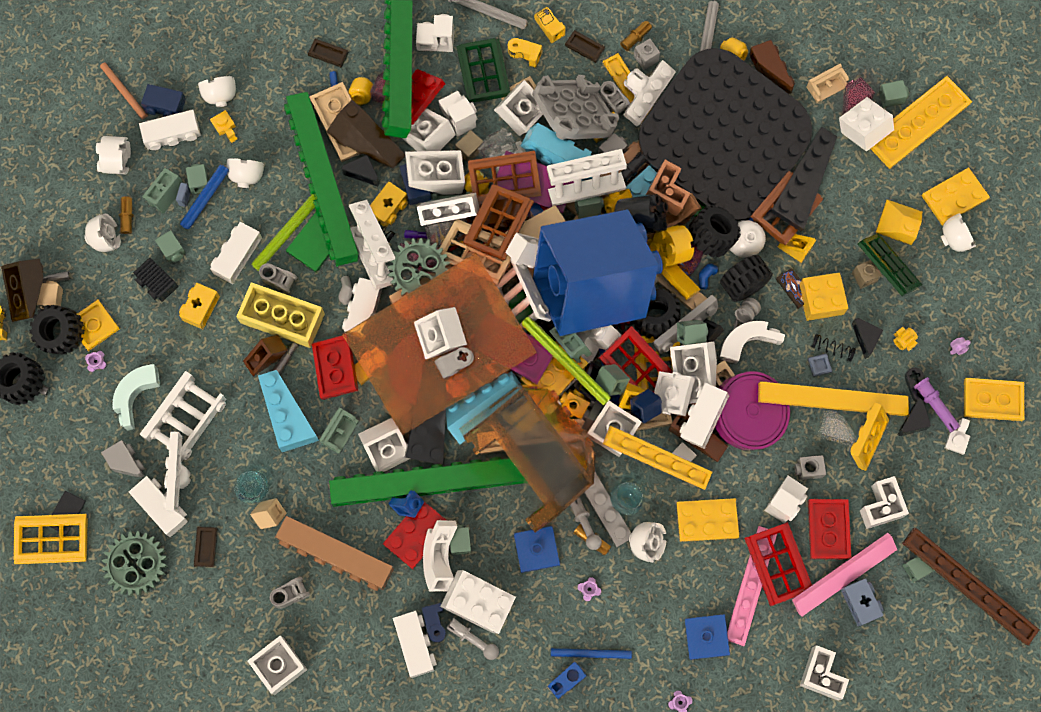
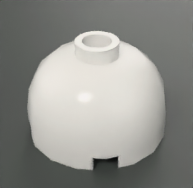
(218, 90)
(244, 171)
(100, 232)
(957, 234)
(750, 241)
(647, 541)

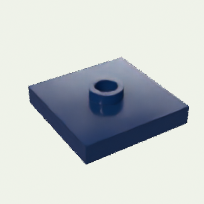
(536, 549)
(707, 637)

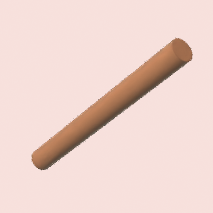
(114, 79)

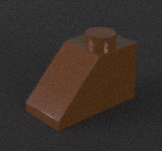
(265, 354)

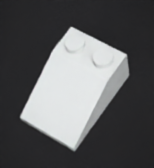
(430, 132)
(436, 171)
(697, 362)

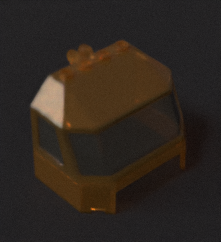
(541, 445)

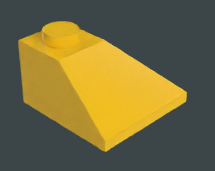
(899, 222)

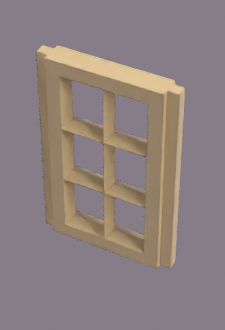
(464, 227)

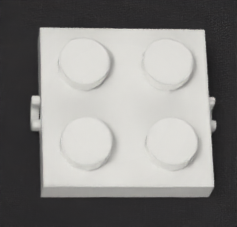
(674, 392)

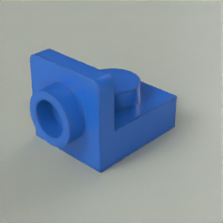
(407, 506)

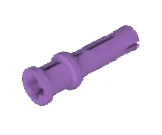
(932, 397)

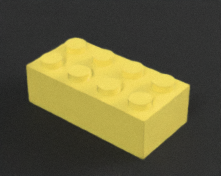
(280, 315)

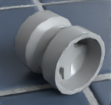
(748, 310)

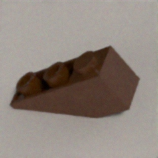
(767, 62)
(715, 447)

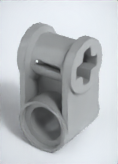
(616, 101)
(279, 280)
(451, 363)
(290, 592)

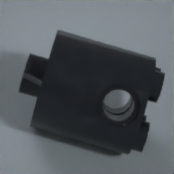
(647, 210)

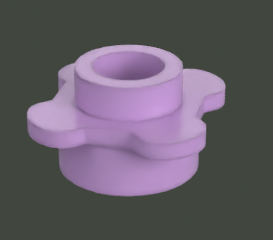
(959, 346)
(90, 358)
(589, 584)
(678, 696)

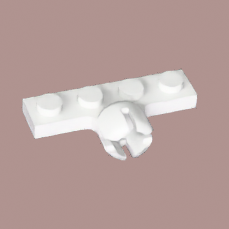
(646, 90)
(177, 475)

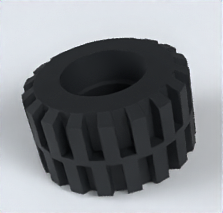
(714, 231)
(746, 278)
(658, 325)
(43, 329)
(28, 383)

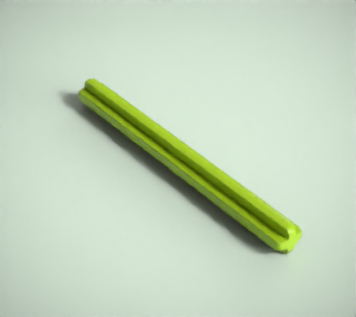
(284, 233)
(555, 350)

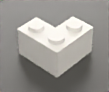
(437, 35)
(459, 112)
(598, 338)
(786, 500)
(889, 504)
(818, 675)

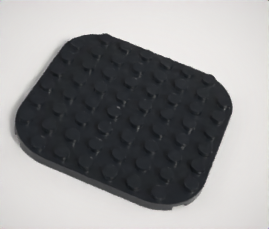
(726, 132)

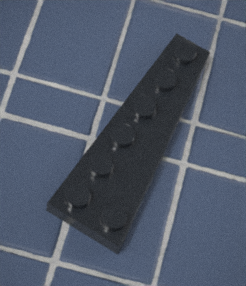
(801, 190)
(427, 440)

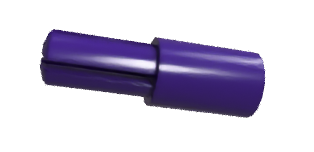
(414, 234)

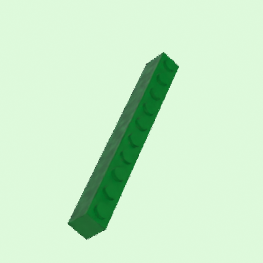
(398, 68)
(321, 179)
(424, 481)

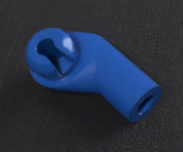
(705, 273)

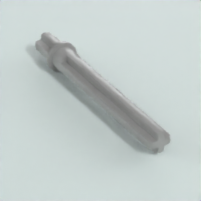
(493, 12)
(709, 25)

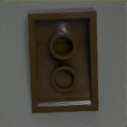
(22, 287)

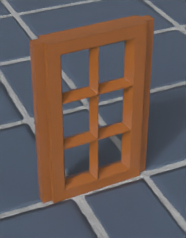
(505, 160)
(768, 204)
(487, 206)

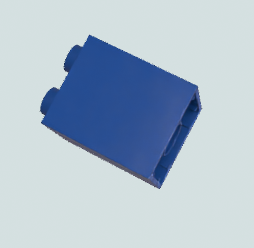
(595, 271)

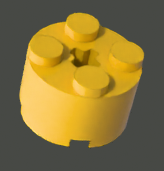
(673, 245)

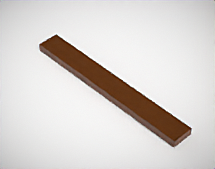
(970, 586)

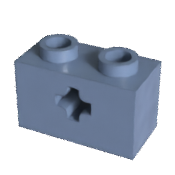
(866, 612)

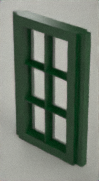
(468, 79)
(889, 264)

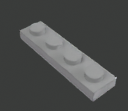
(701, 312)
(607, 513)

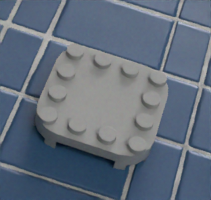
(574, 108)

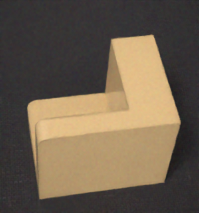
(268, 513)

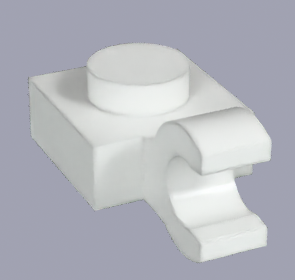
(958, 440)

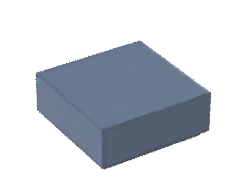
(183, 195)
(819, 365)

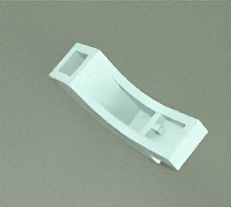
(128, 389)

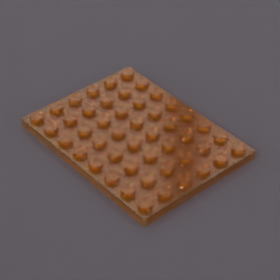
(394, 357)

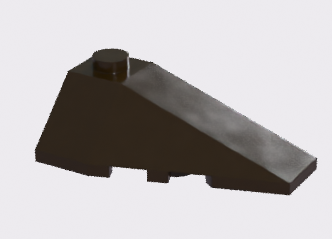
(360, 132)

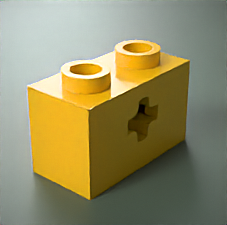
(389, 195)
(199, 315)

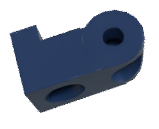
(433, 624)

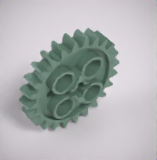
(425, 252)
(120, 576)

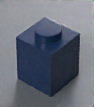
(646, 406)

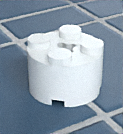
(113, 155)

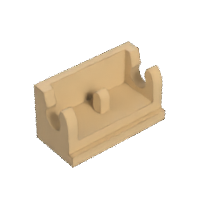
(828, 83)

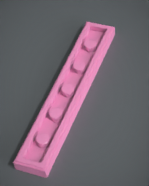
(844, 574)
(748, 596)

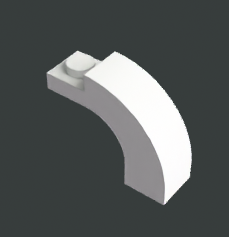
(755, 330)
(435, 555)

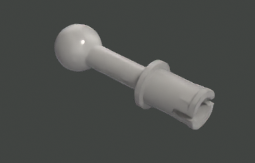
(593, 541)
(489, 650)

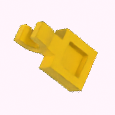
(224, 125)

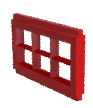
(643, 347)
(762, 570)

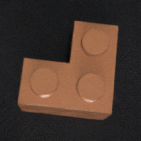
(664, 186)

